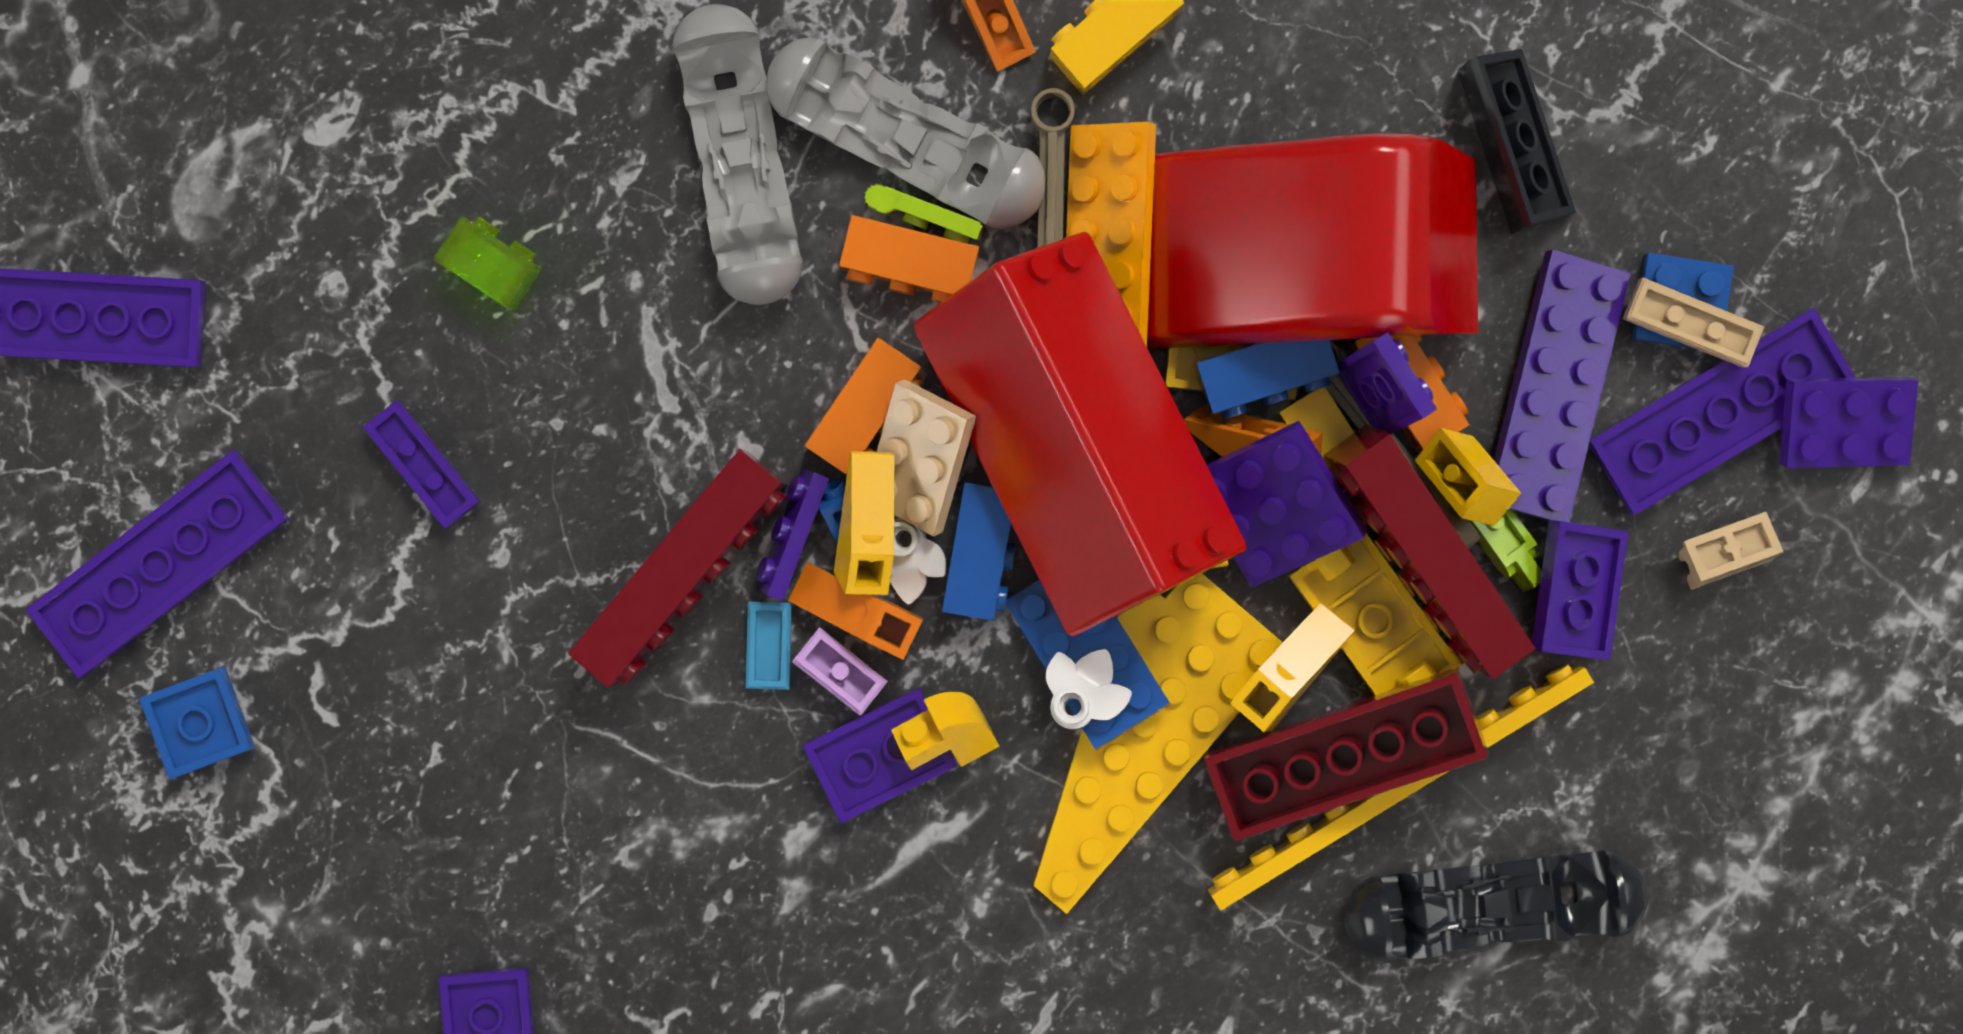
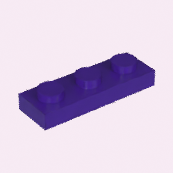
(422, 464)
(791, 533)

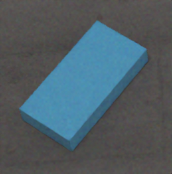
(768, 645)

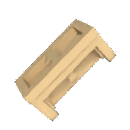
(1730, 550)

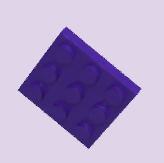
(1284, 504)

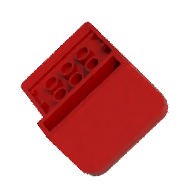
(1313, 241)

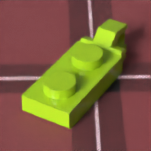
(1511, 549)

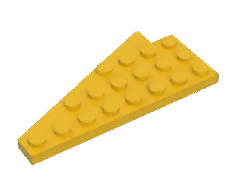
(1201, 656)

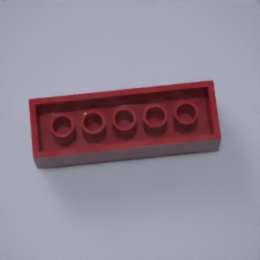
(1428, 551)
(677, 570)
(1346, 754)

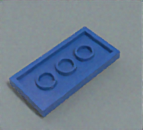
(1047, 637)

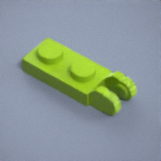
(921, 213)

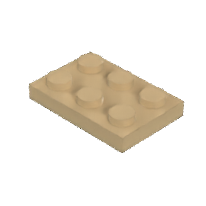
(928, 451)

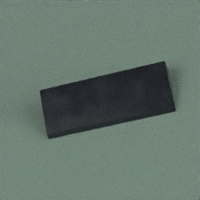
(1516, 139)

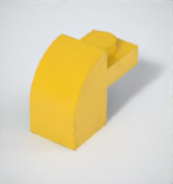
(949, 724)

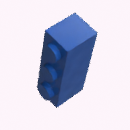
(1264, 373)
(979, 556)

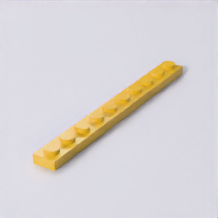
(1308, 839)

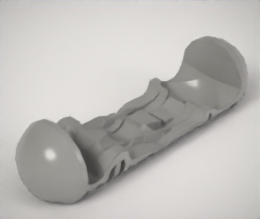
(897, 131)
(737, 143)

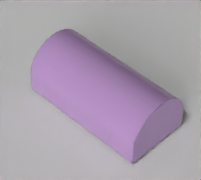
(839, 671)

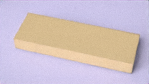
(1693, 322)

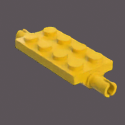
(1391, 634)

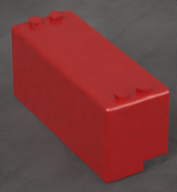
(1078, 432)

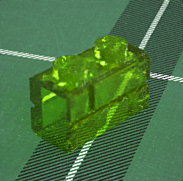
(488, 262)

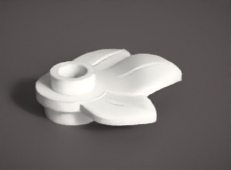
(914, 562)
(1090, 684)

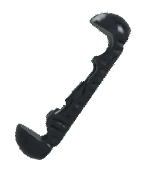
(1503, 902)

